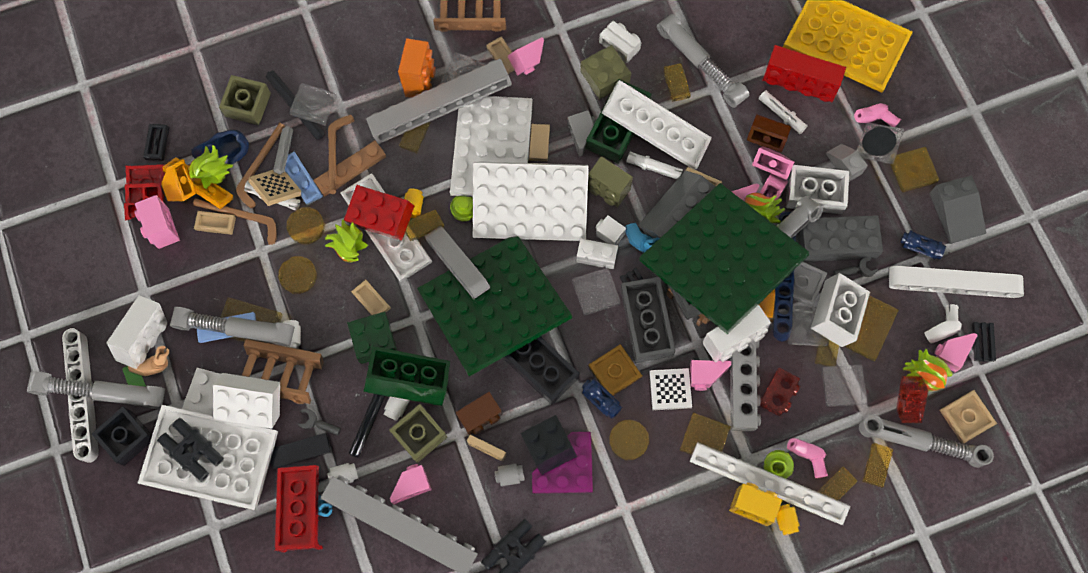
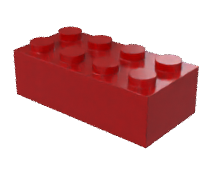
(804, 74)

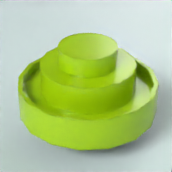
(462, 208)
(779, 463)

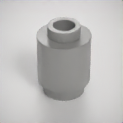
(509, 474)

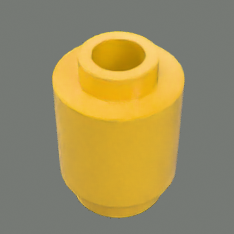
(416, 198)
(787, 519)

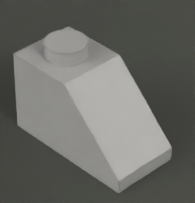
(580, 127)
(848, 160)

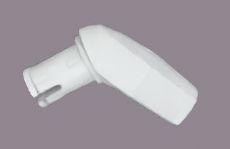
(947, 328)

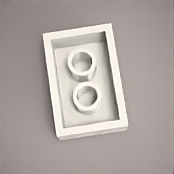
(822, 185)
(840, 310)
(752, 327)
(137, 332)
(246, 400)

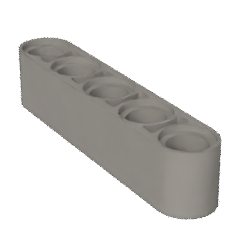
(457, 262)

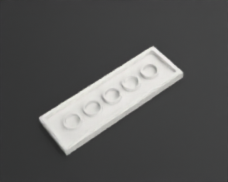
(656, 125)
(402, 256)

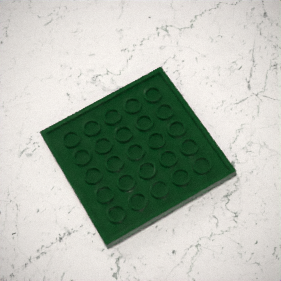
(724, 257)
(503, 318)

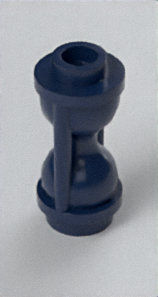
(931, 248)
(608, 405)

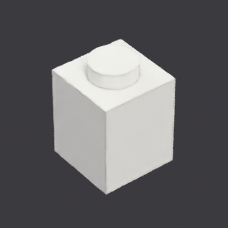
(610, 230)

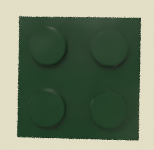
(370, 332)

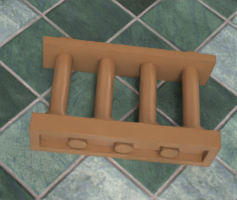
(478, 23)
(292, 358)

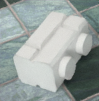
(623, 42)
(597, 253)

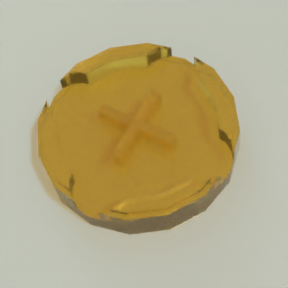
(305, 225)
(297, 275)
(629, 439)

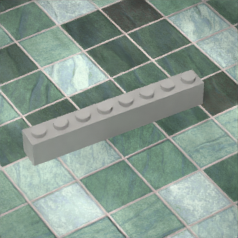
(438, 101)
(399, 526)

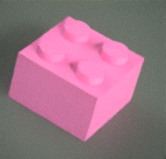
(156, 222)

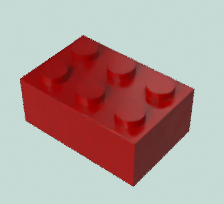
(379, 212)

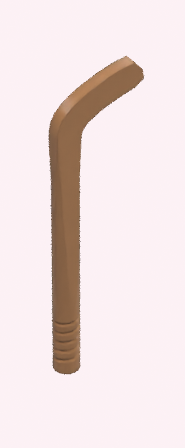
(332, 149)
(255, 165)
(272, 230)

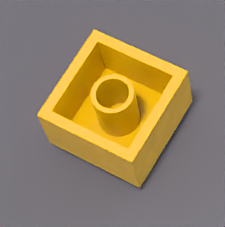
(756, 504)

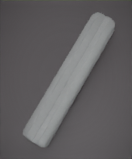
(283, 150)

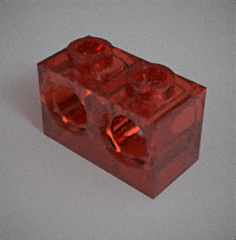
(776, 390)
(912, 399)

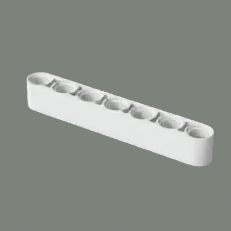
(956, 281)
(85, 403)

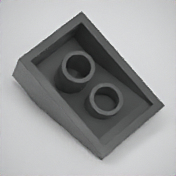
(959, 209)

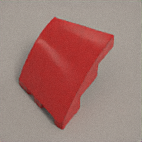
(142, 183)

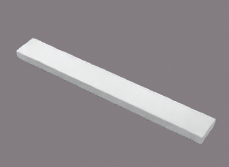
(786, 489)

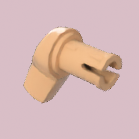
(154, 364)

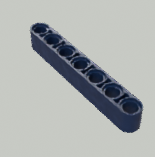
(784, 302)

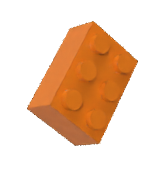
(416, 67)

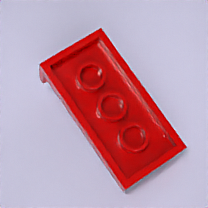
(297, 508)

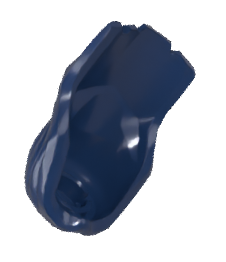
(228, 143)

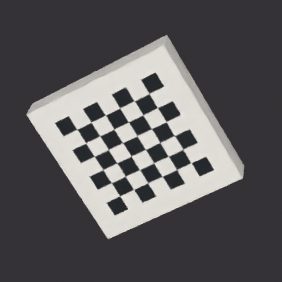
(670, 389)

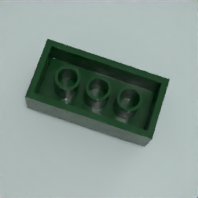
(608, 136)
(407, 376)

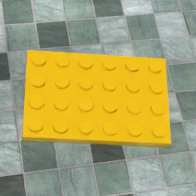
(850, 38)

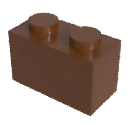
(769, 133)
(479, 414)

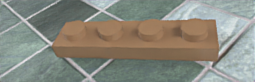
(352, 167)

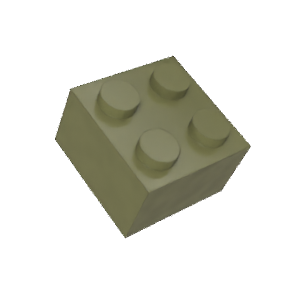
(604, 70)
(245, 100)
(609, 182)
(418, 433)

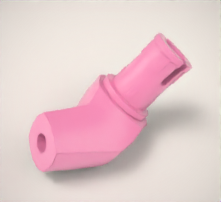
(876, 112)
(811, 452)

